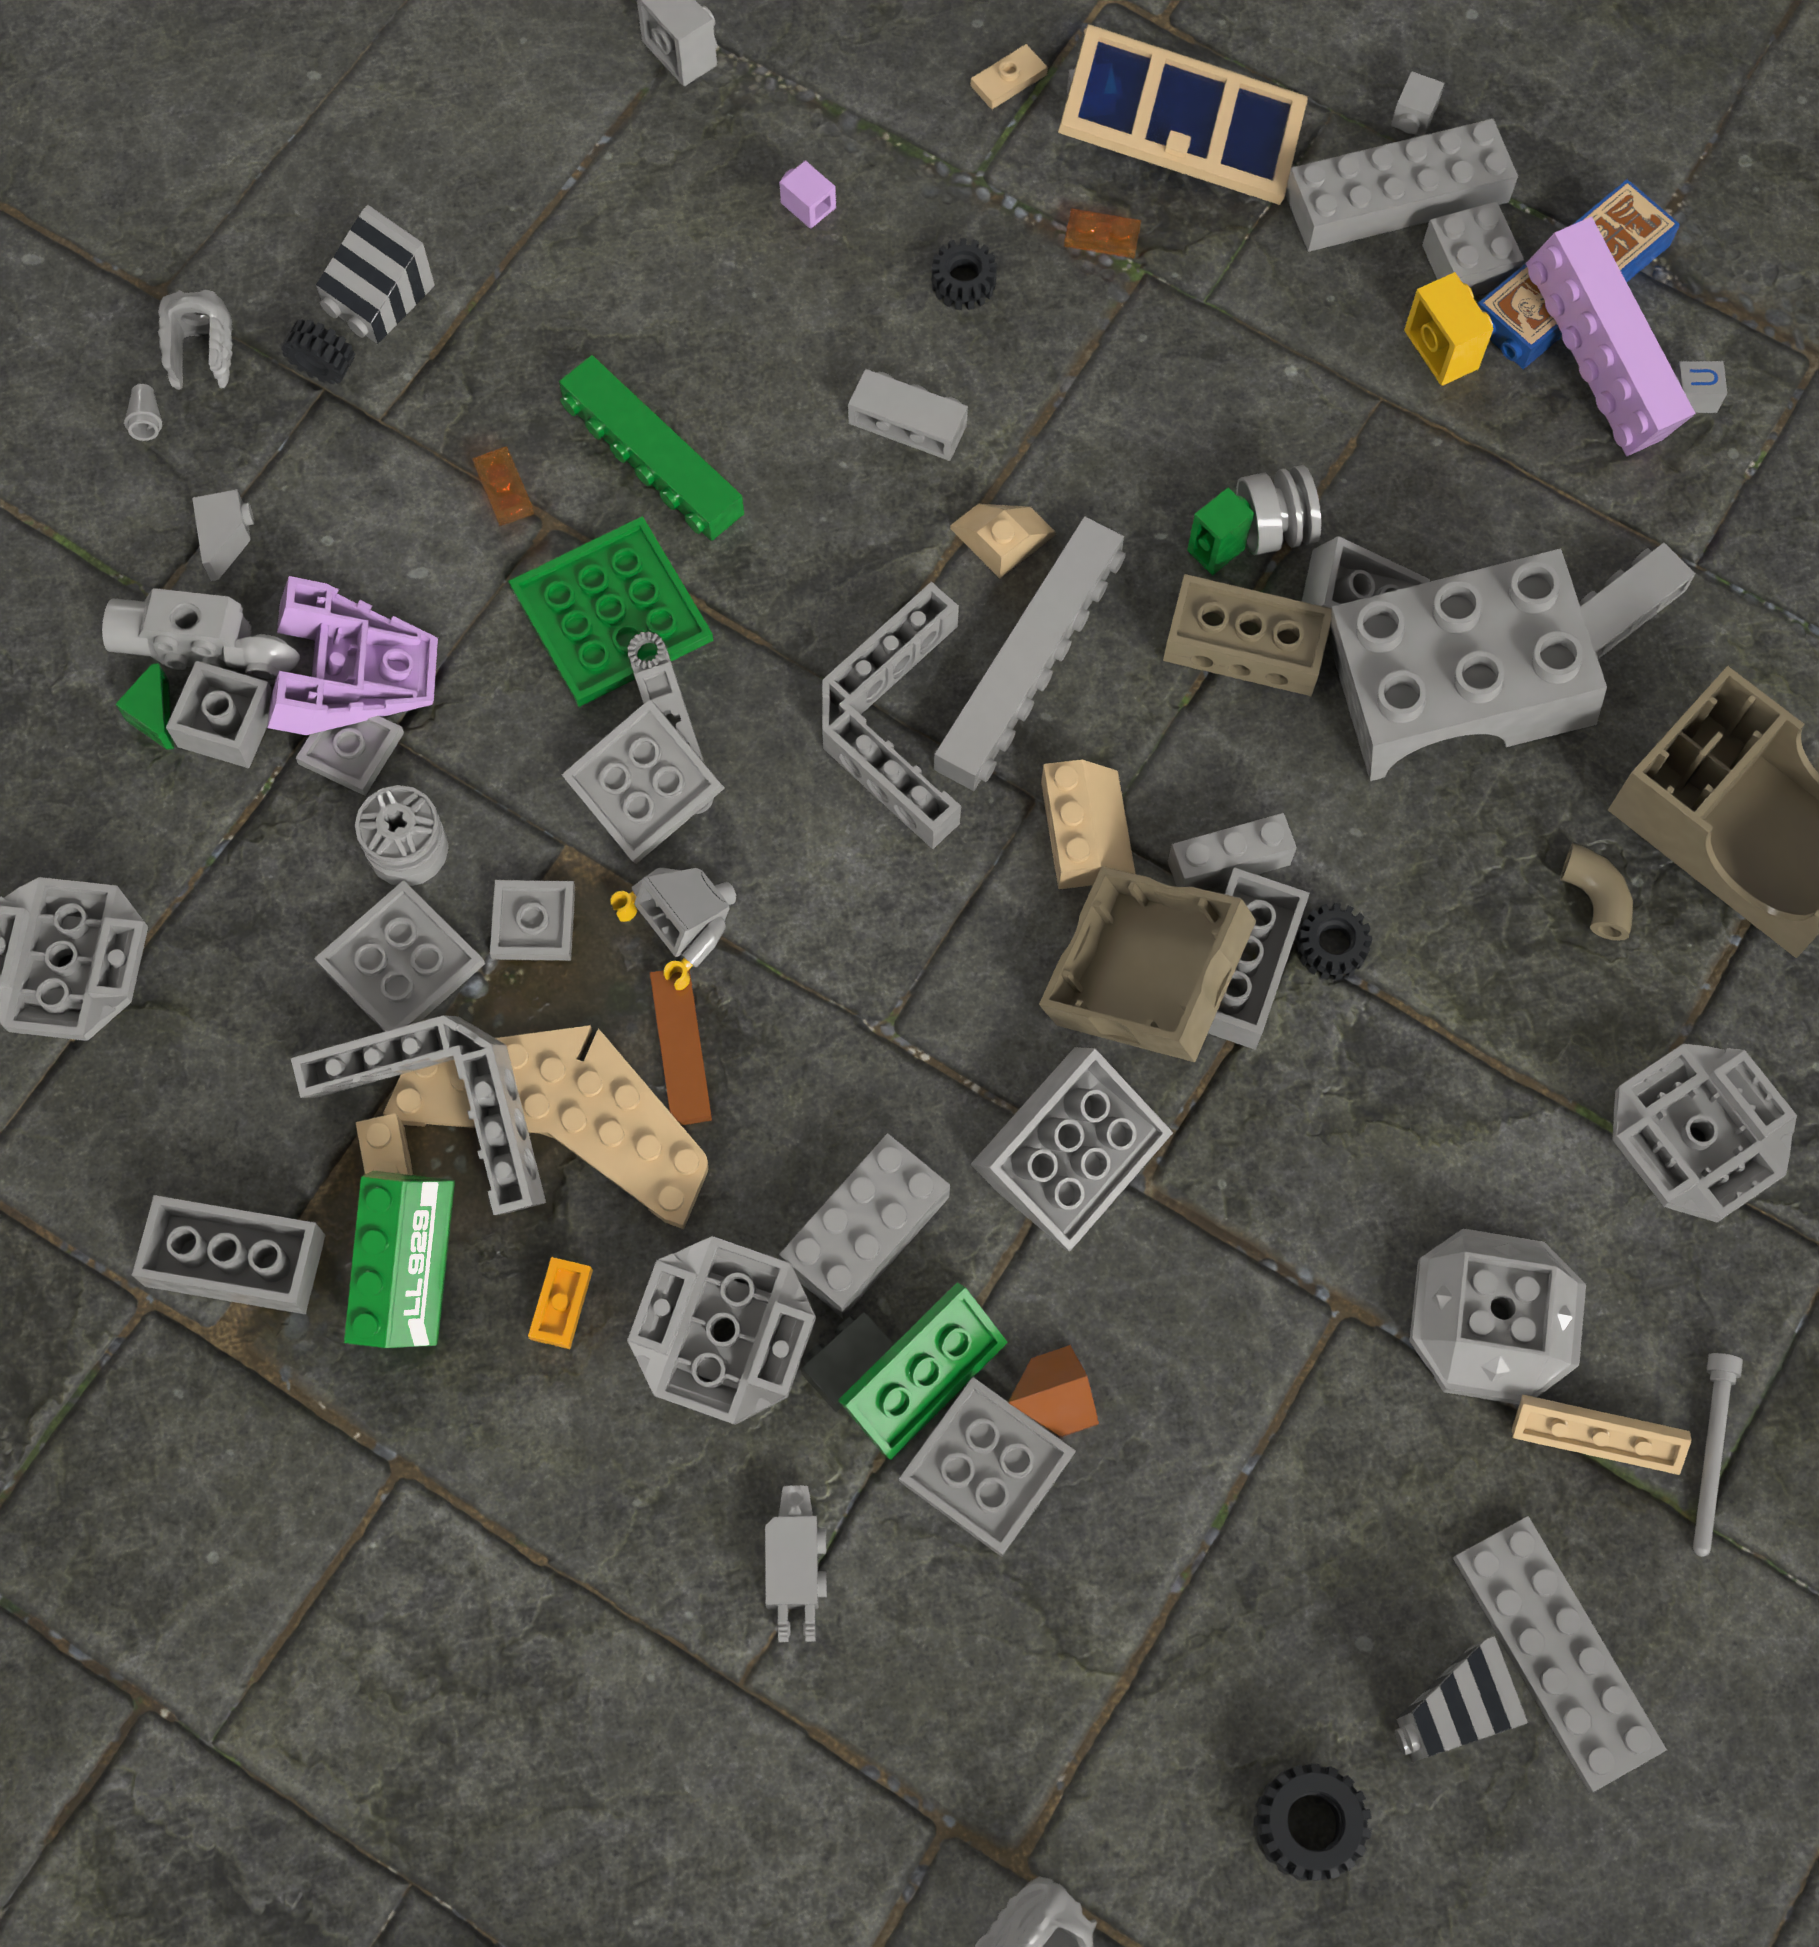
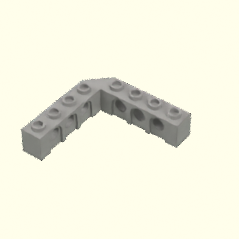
(860, 683)
(488, 1083)

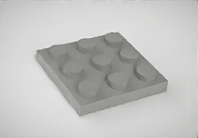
(643, 781)
(399, 960)
(987, 1466)

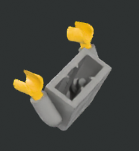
(682, 911)

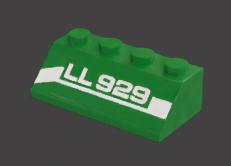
(399, 1260)

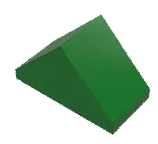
(149, 705)

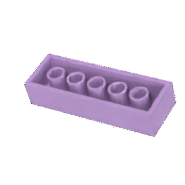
(1609, 337)

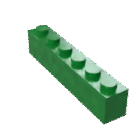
(651, 448)

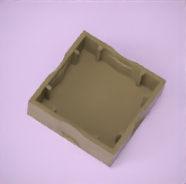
(1148, 963)

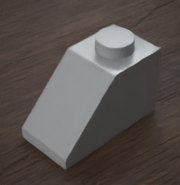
(221, 529)

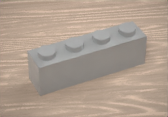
(1634, 596)

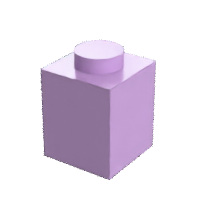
(807, 194)

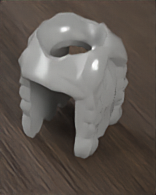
(180, 321)
(1040, 1917)

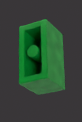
(1220, 530)

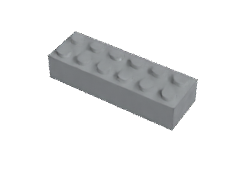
(1400, 184)

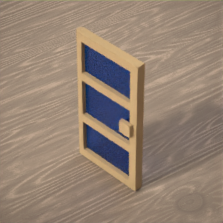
(1183, 114)

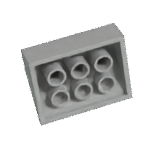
(1072, 1147)

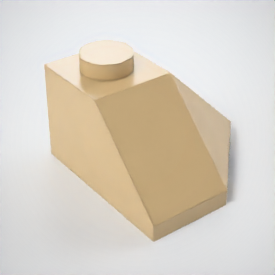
(1002, 534)

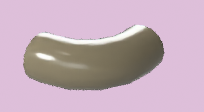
(1606, 890)

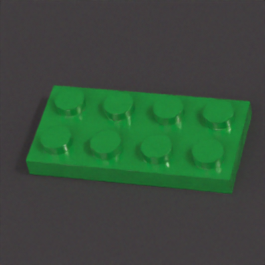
(923, 1371)

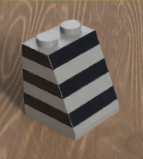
(375, 276)
(1462, 1705)

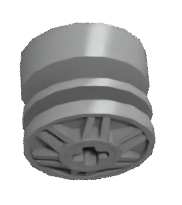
(1281, 509)
(409, 852)

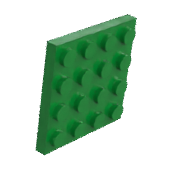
(599, 599)

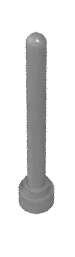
(1723, 1372)

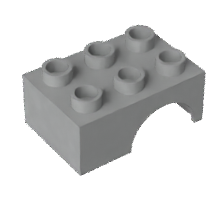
(1467, 657)

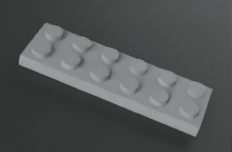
(1559, 1655)

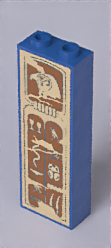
(1635, 235)

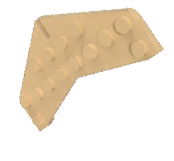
(588, 1106)

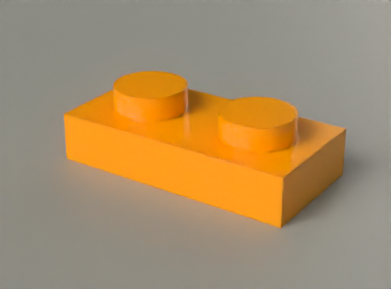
(560, 1303)

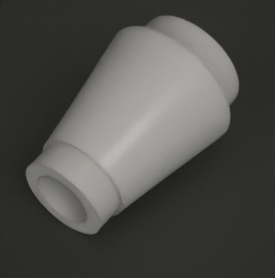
(143, 414)

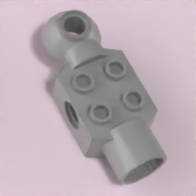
(191, 628)

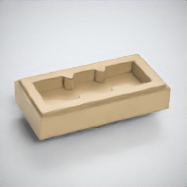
(1009, 76)

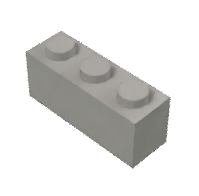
(907, 414)
(1249, 847)

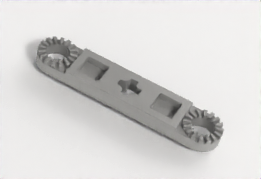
(659, 683)

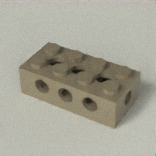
(1248, 635)

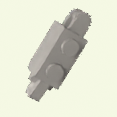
(792, 1561)

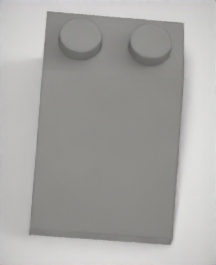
(1348, 572)

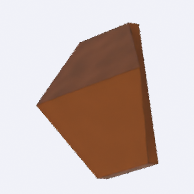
(1056, 1393)

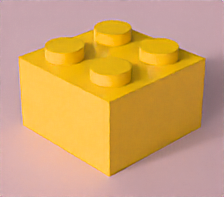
(1448, 328)

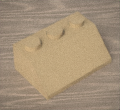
(1085, 821)

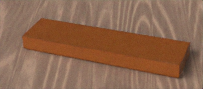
(681, 1049)

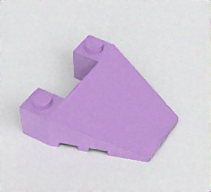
(359, 662)

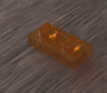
(1102, 233)
(503, 486)

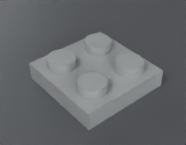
(352, 752)
(532, 920)

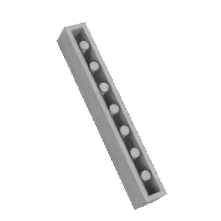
(1029, 654)

